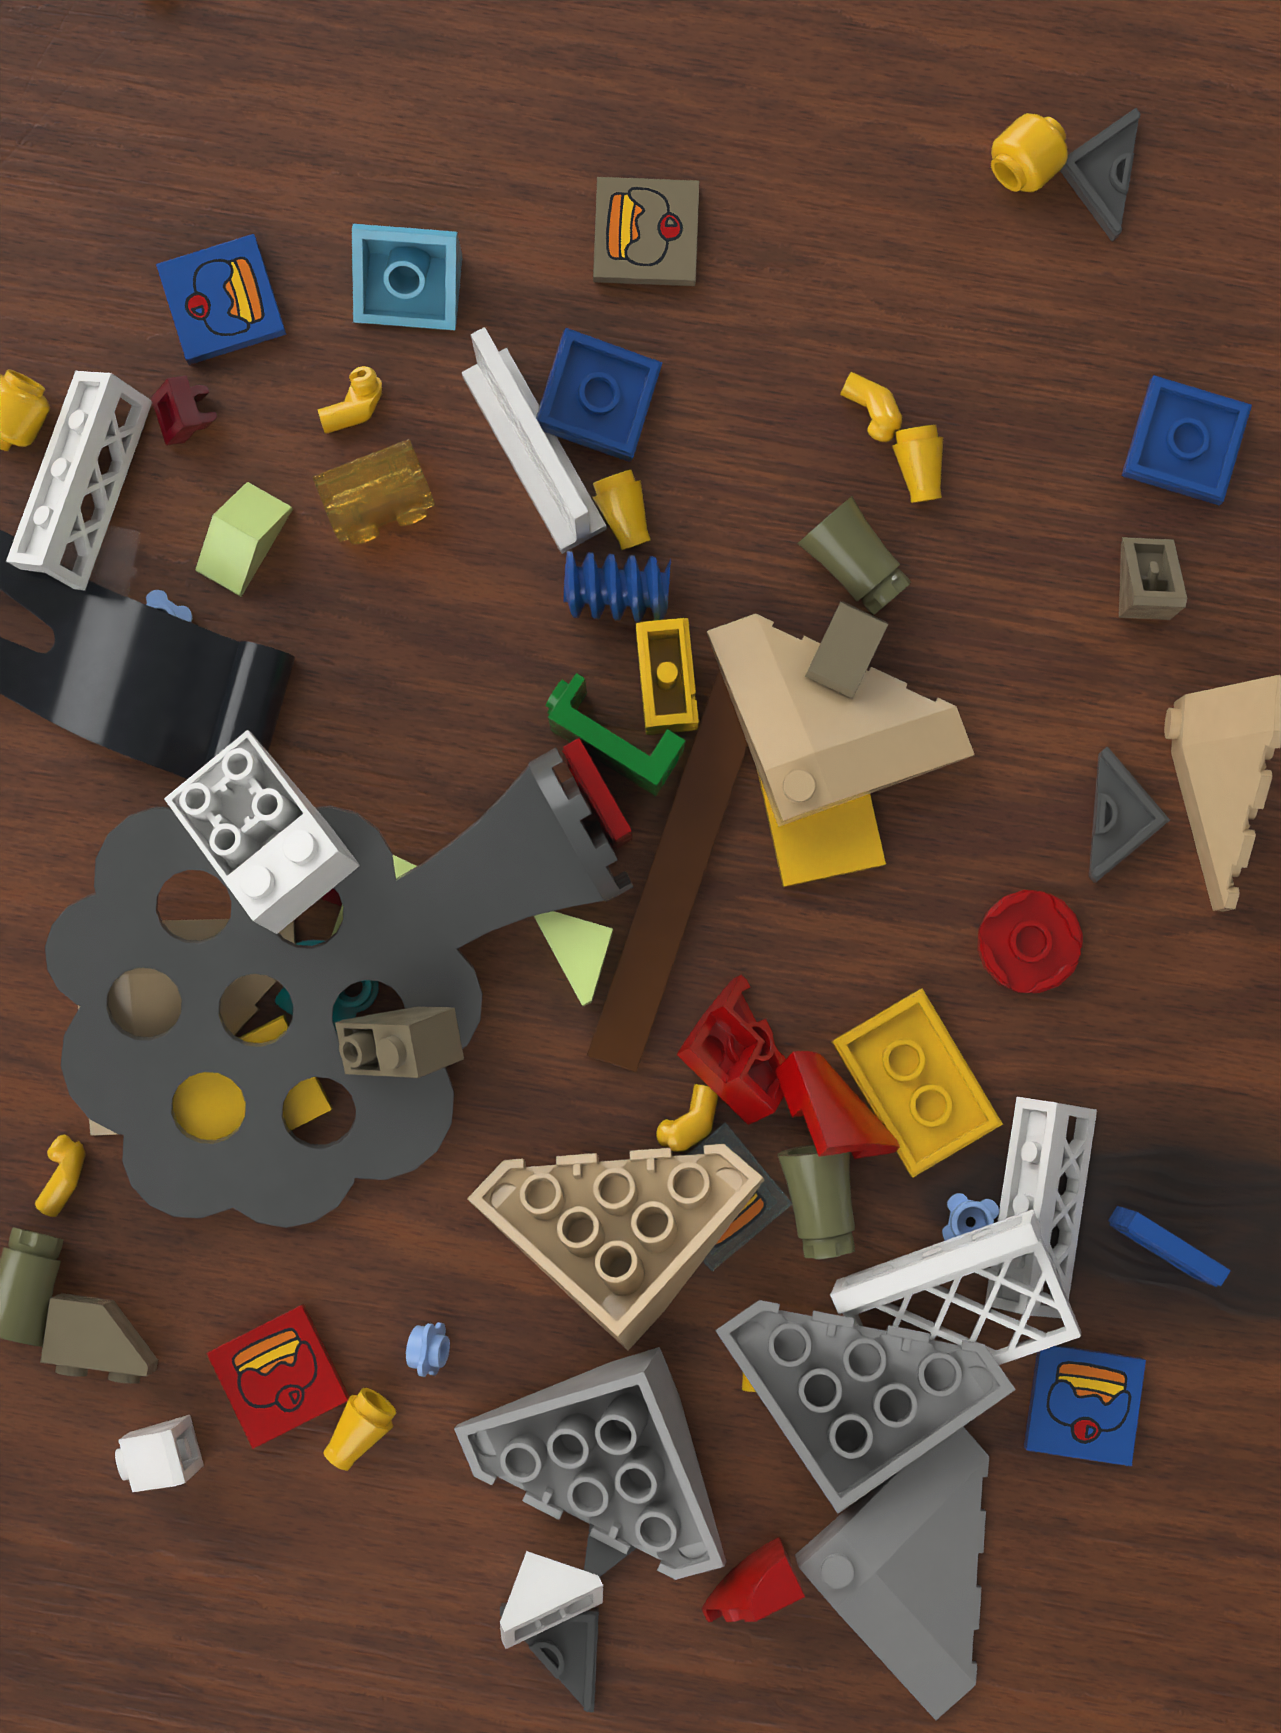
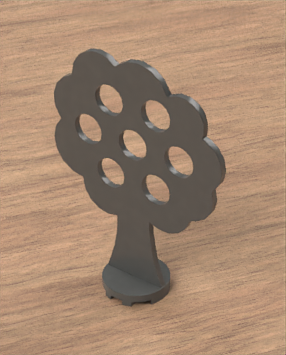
(404, 931)

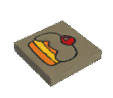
(646, 231)

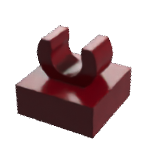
(177, 409)

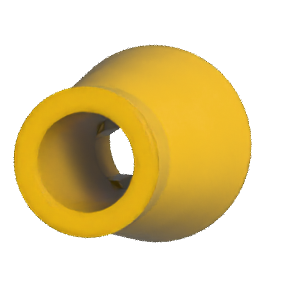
(920, 460)
(623, 508)
(361, 1425)

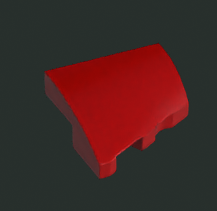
(736, 1055)
(832, 1110)
(755, 1586)

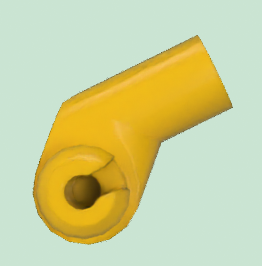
(358, 403)
(880, 405)
(692, 1126)
(65, 1178)

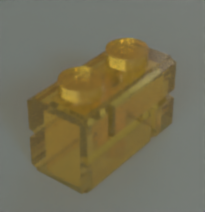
(374, 493)

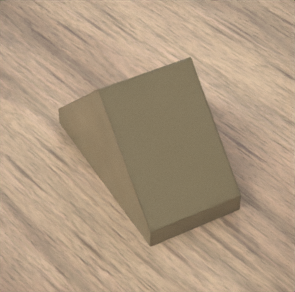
(1150, 579)
(846, 649)

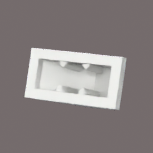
(545, 1597)

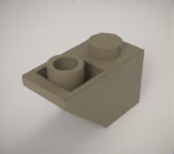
(400, 1042)
(94, 1336)

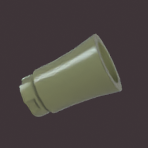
(856, 557)
(820, 1200)
(27, 1285)

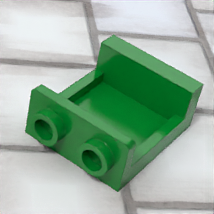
(607, 747)

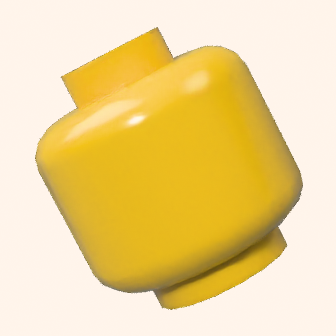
(1029, 153)
(21, 409)

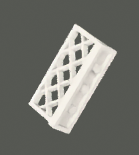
(531, 451)
(952, 1261)

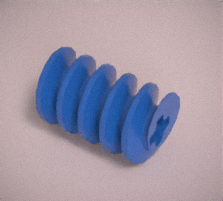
(616, 587)

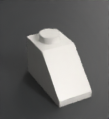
(159, 1455)

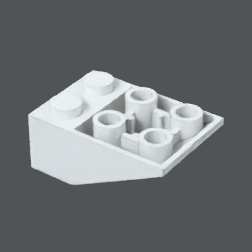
(261, 833)

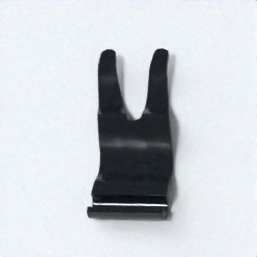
(138, 674)

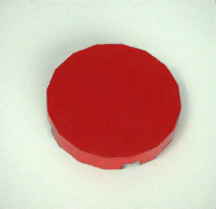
(1030, 941)

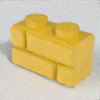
(667, 676)

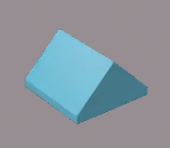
(405, 276)

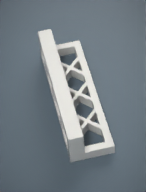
(73, 471)
(1031, 1181)

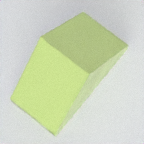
(241, 537)
(578, 948)

